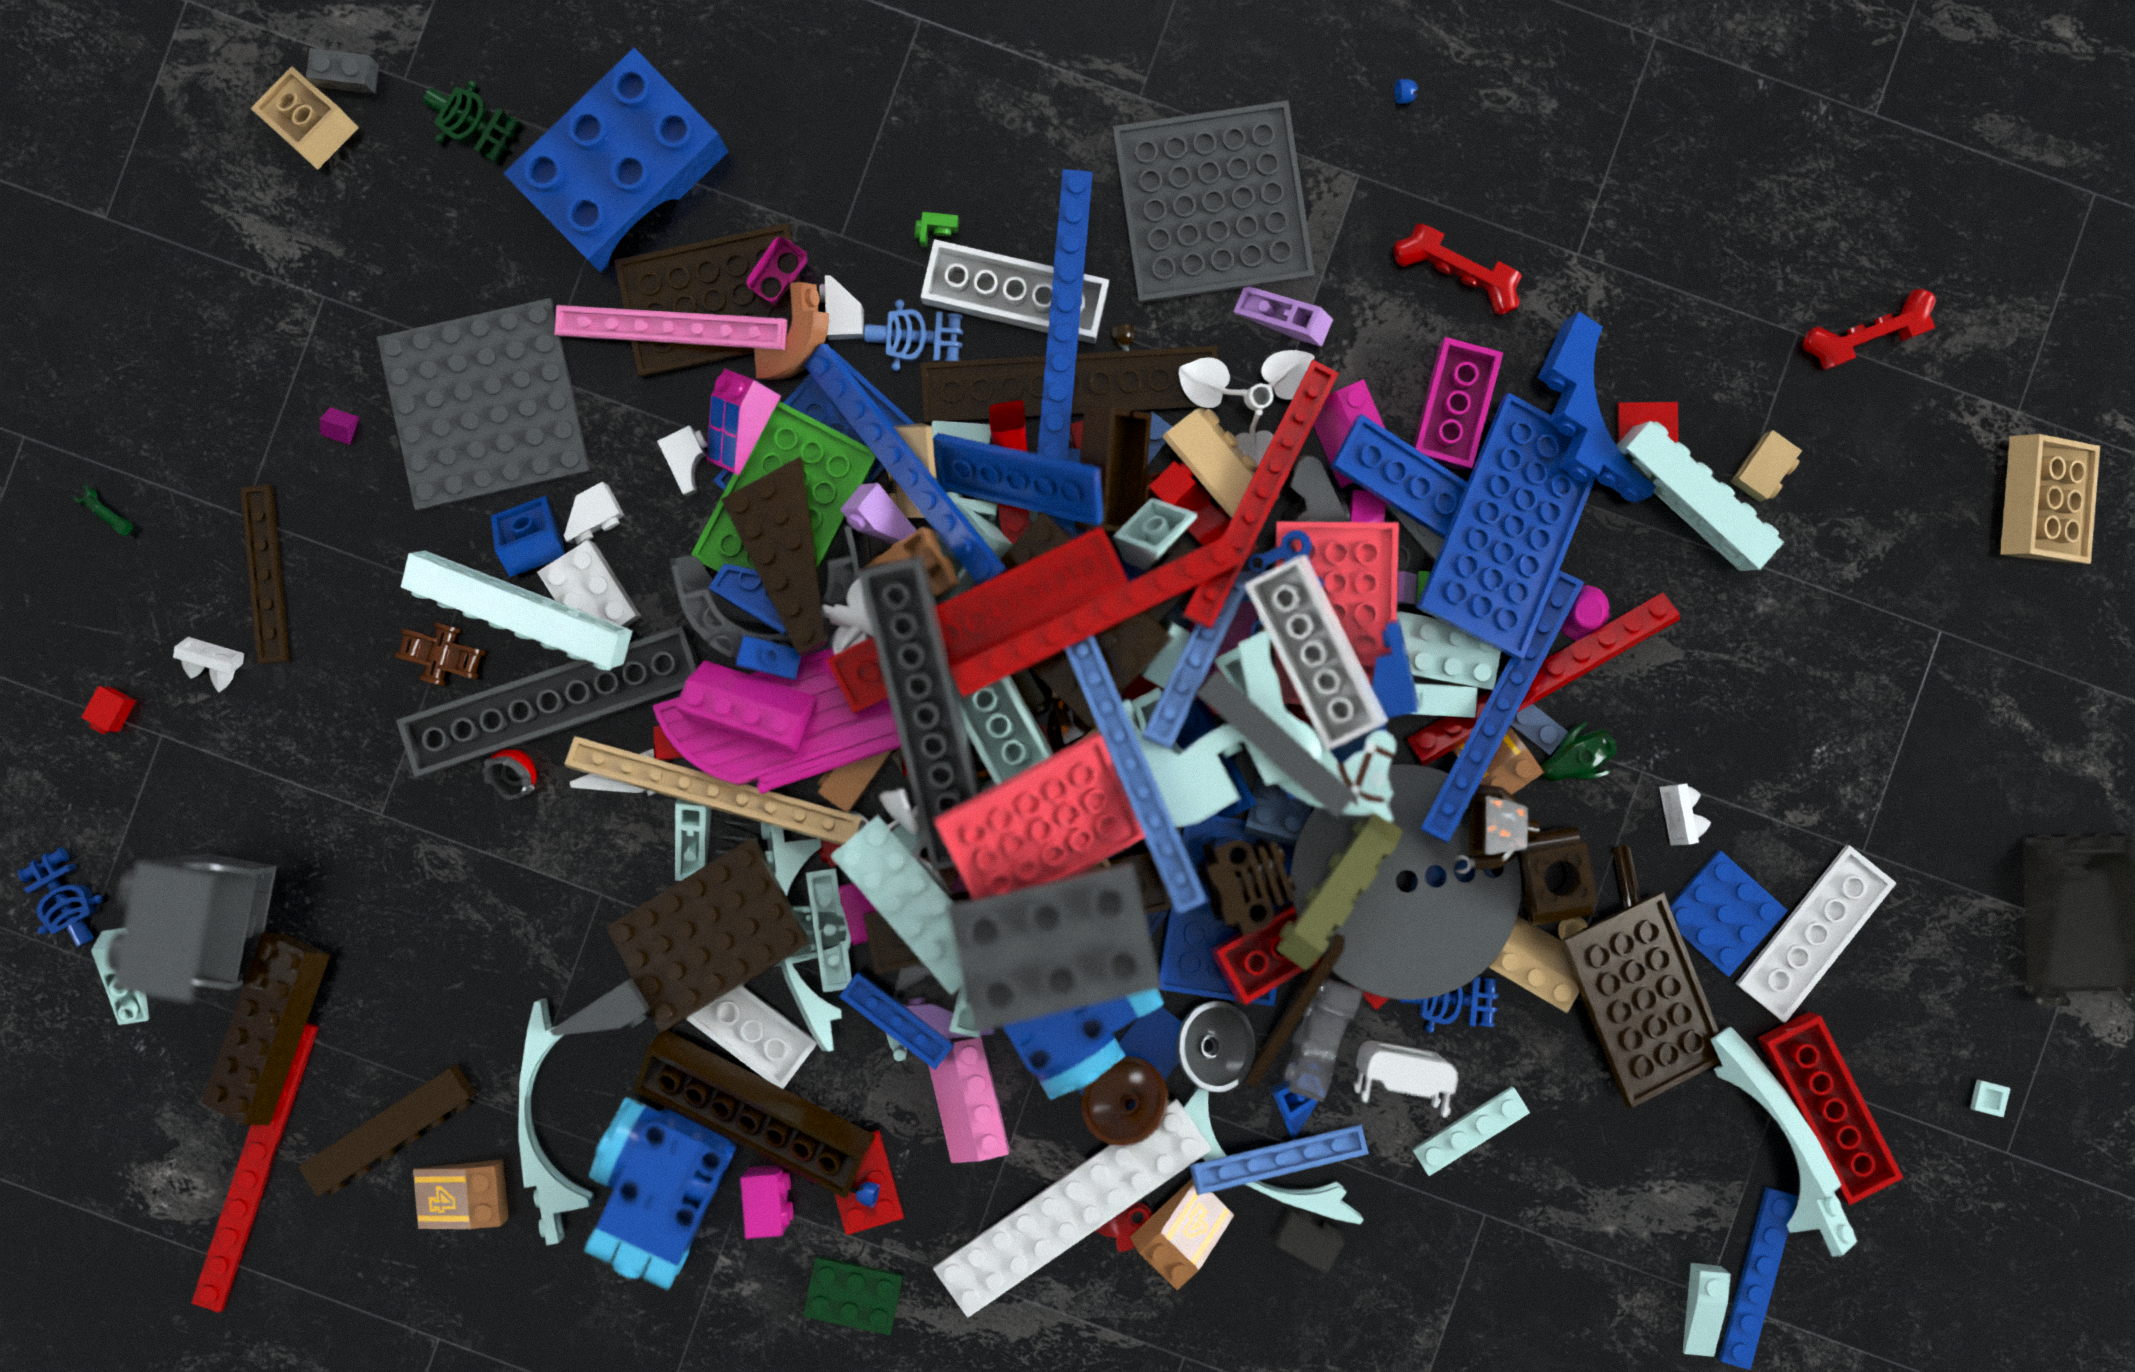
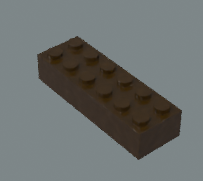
(265, 1029)

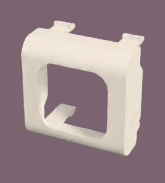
(1406, 1071)

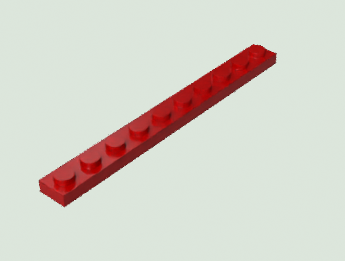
(1264, 488)
(1095, 616)
(1555, 672)
(248, 1189)

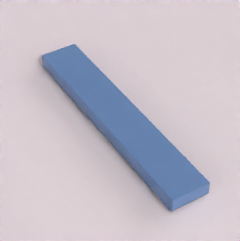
(1190, 673)
(1278, 1159)

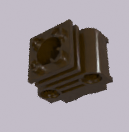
(1247, 880)
(1576, 895)

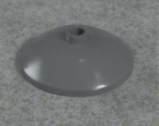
(1228, 1049)

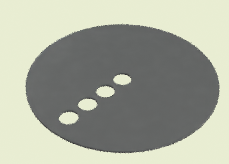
(1418, 939)

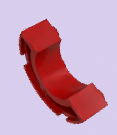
(1179, 489)

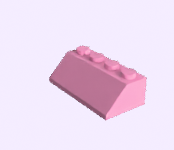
(969, 1103)

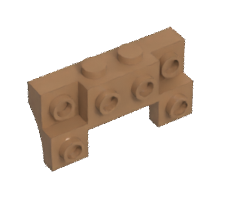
(925, 542)

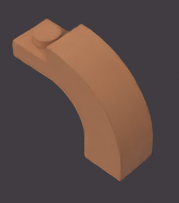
(806, 333)

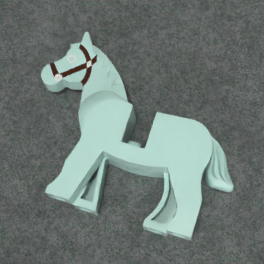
(1196, 779)

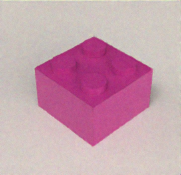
(766, 1201)

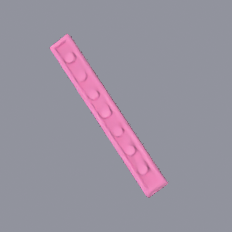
(671, 327)

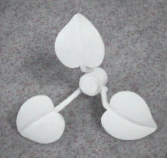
(1206, 382)
(898, 808)

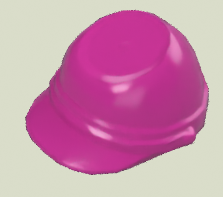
(1587, 613)

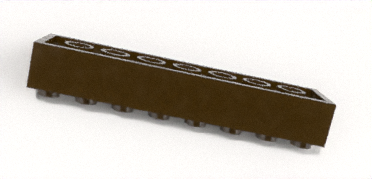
(753, 1113)

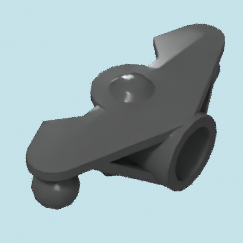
(1316, 493)

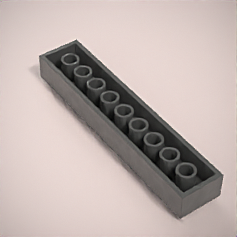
(921, 693)
(546, 703)

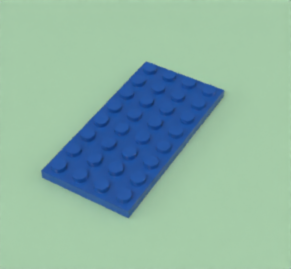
(1507, 532)

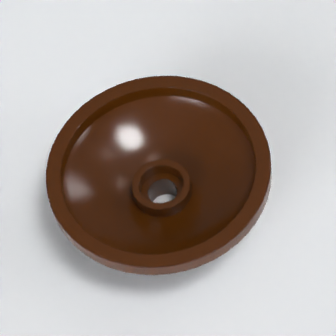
(1108, 1098)

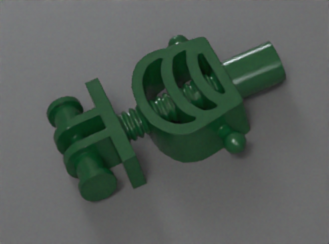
(454, 120)

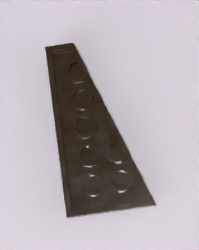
(780, 541)

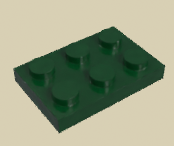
(853, 1295)

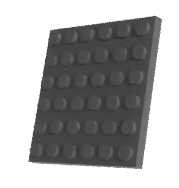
(1213, 201)
(483, 404)

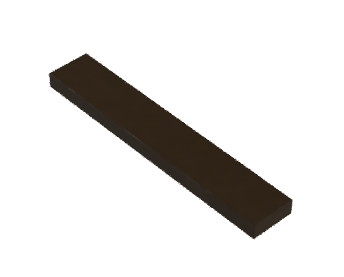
(264, 574)
(1296, 1009)

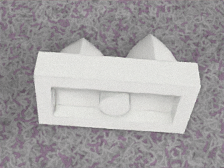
(198, 654)
(1682, 824)

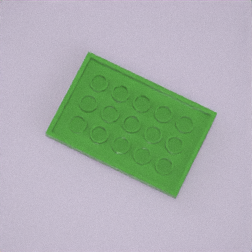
(832, 473)

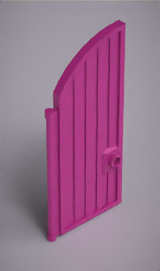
(829, 741)

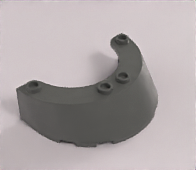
(725, 624)

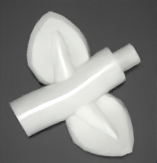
(851, 619)

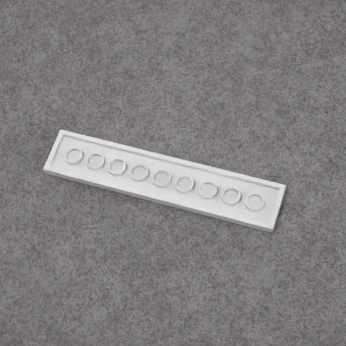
(1069, 1211)

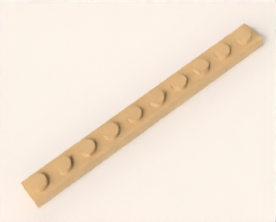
(712, 793)

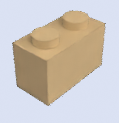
(1767, 466)

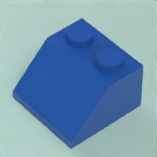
(527, 536)

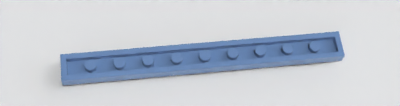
(1135, 775)

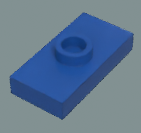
(768, 657)

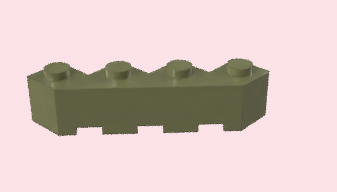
(1334, 898)

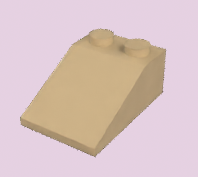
(304, 117)

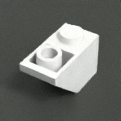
(844, 311)
(591, 512)

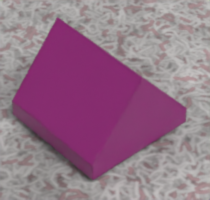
(338, 425)

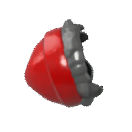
(510, 773)

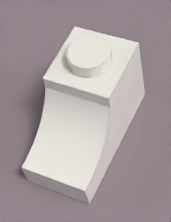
(683, 453)

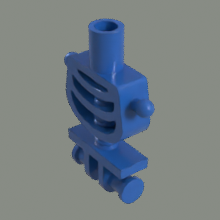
(75, 924)
(1458, 1000)

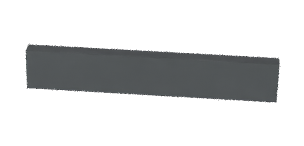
(1276, 744)

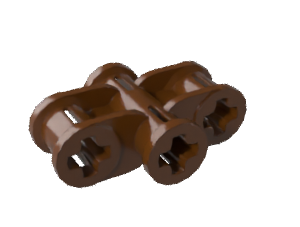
(439, 654)

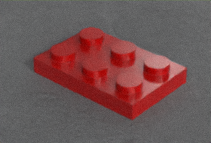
(887, 1207)

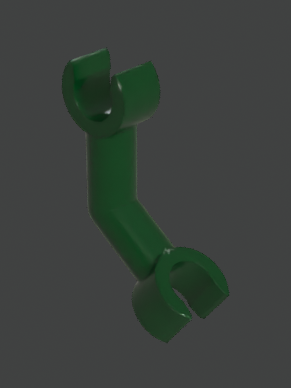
(90, 500)

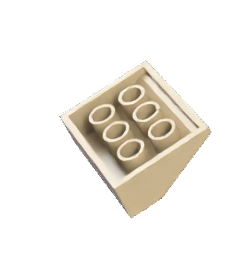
(2050, 499)

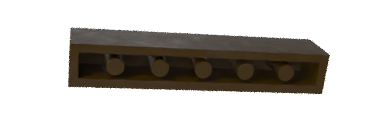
(387, 1130)

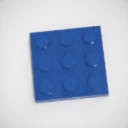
(1725, 913)

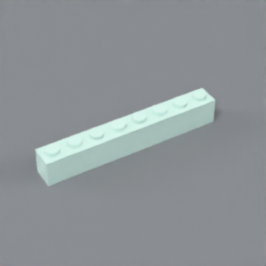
(516, 609)

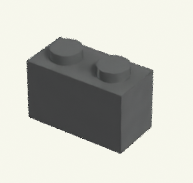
(342, 71)

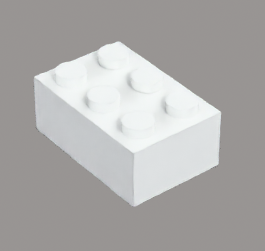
(589, 584)

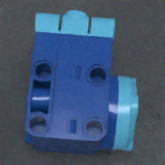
(1079, 1043)
(662, 1187)

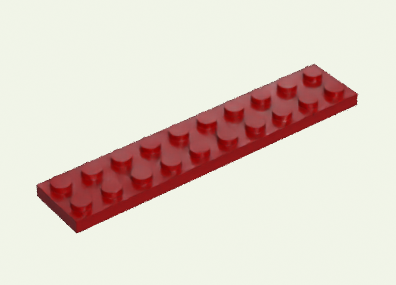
(996, 610)

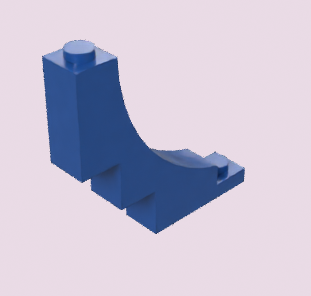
(1392, 686)

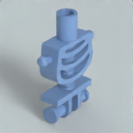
(887, 334)

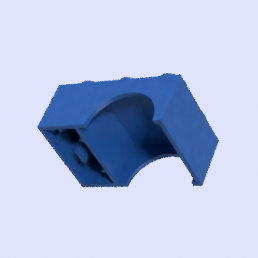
(616, 158)

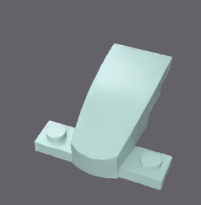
(826, 930)

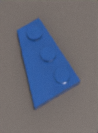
(747, 592)

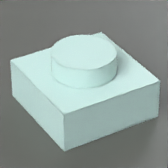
(1990, 1098)

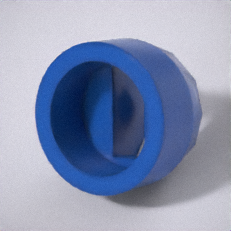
(1404, 90)

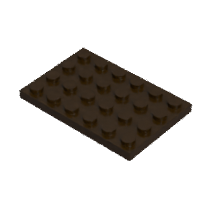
(703, 280)
(1125, 646)
(708, 934)
(1643, 998)

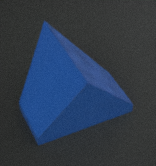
(1293, 1107)

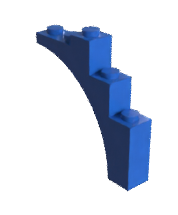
(1577, 412)

